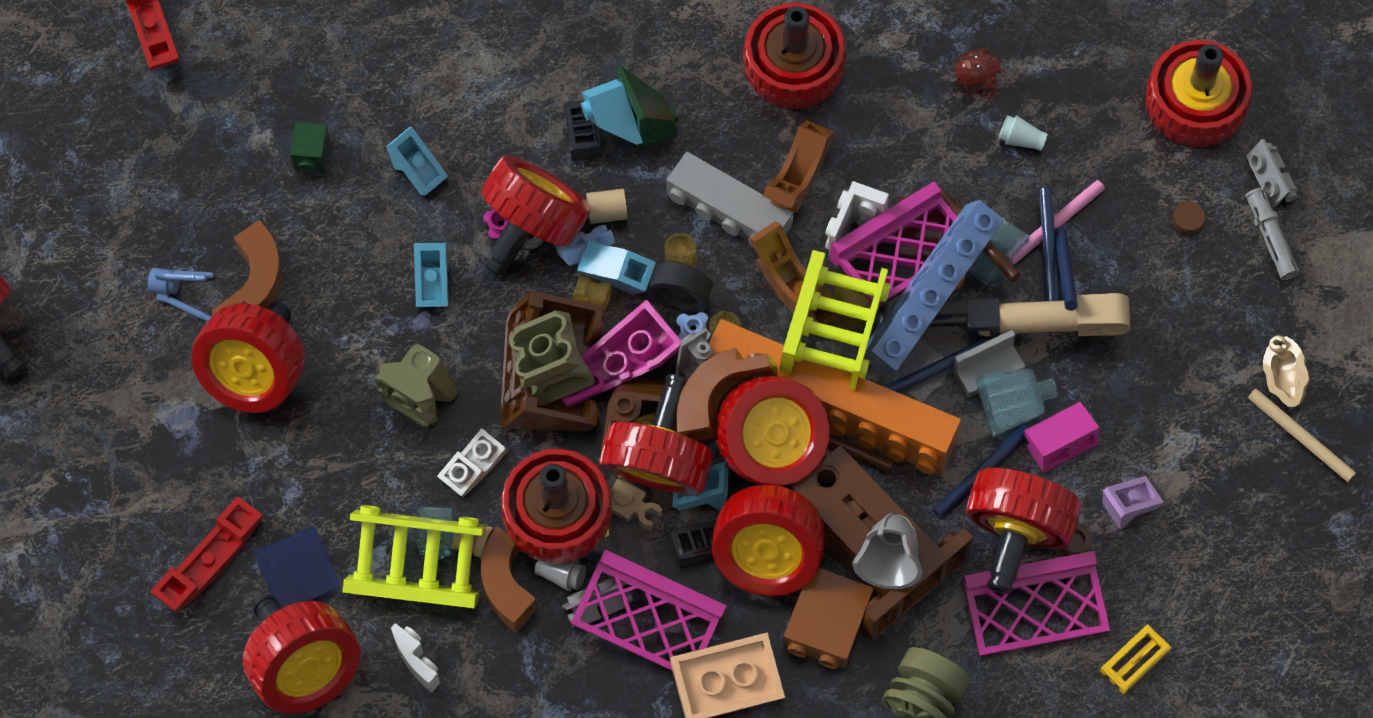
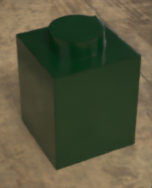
(310, 147)

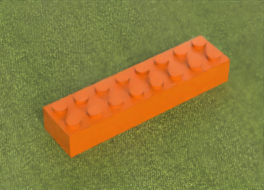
(867, 414)

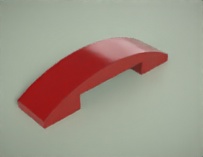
(153, 33)
(209, 557)

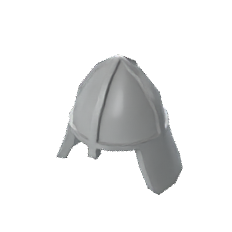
(890, 554)

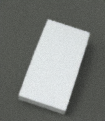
(473, 464)
(411, 650)

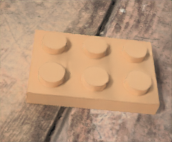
(727, 677)

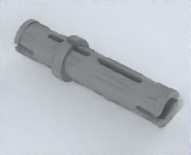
(1267, 222)

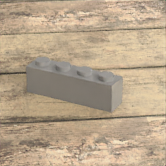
(723, 199)

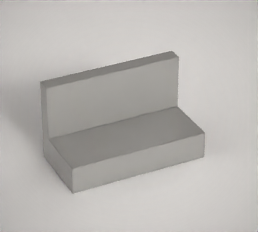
(990, 356)

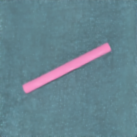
(1062, 217)

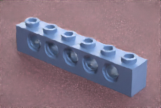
(931, 286)

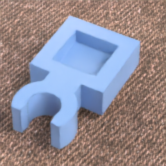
(573, 252)

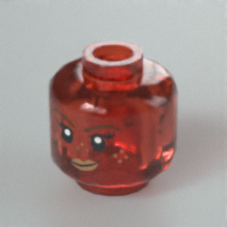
(977, 69)

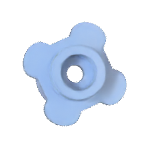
(698, 320)

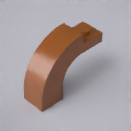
(800, 168)
(266, 270)
(784, 270)
(711, 384)
(504, 595)

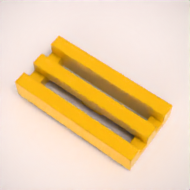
(1116, 678)

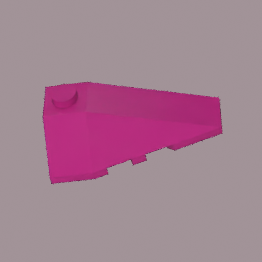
(626, 351)

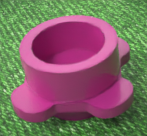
(492, 219)

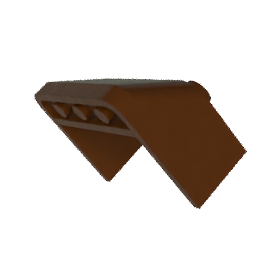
(638, 397)

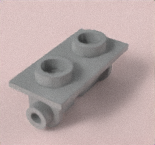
(1267, 166)
(692, 353)
(591, 613)

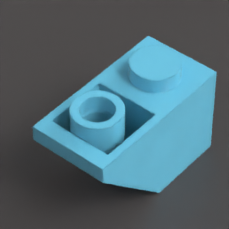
(616, 266)

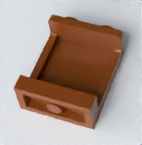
(827, 619)

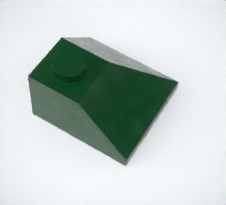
(650, 110)

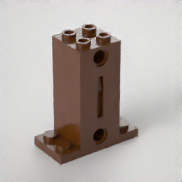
(850, 508)

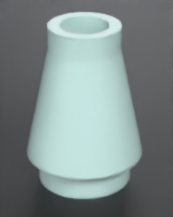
(1022, 134)

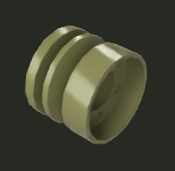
(926, 686)

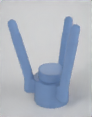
(167, 281)

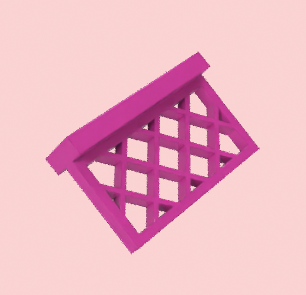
(882, 229)
(1037, 574)
(656, 586)

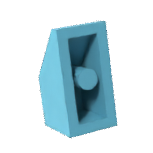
(611, 110)

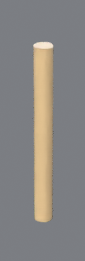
(1302, 435)

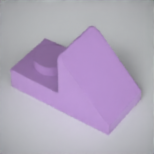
(1130, 499)

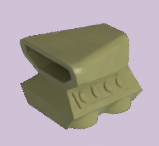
(549, 358)
(416, 385)

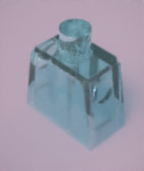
(1013, 398)

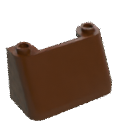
(518, 405)

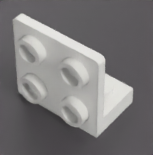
(858, 206)

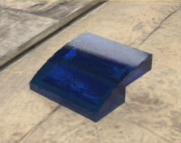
(297, 568)

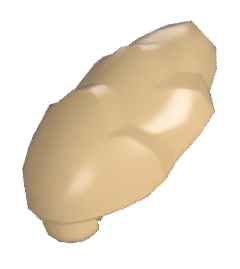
(1286, 370)

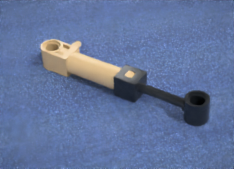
(989, 319)

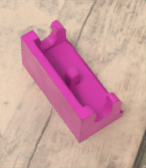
(1062, 437)

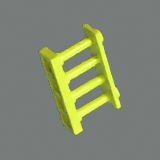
(803, 325)
(395, 584)

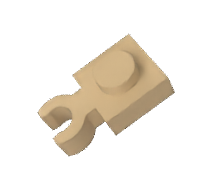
(629, 502)

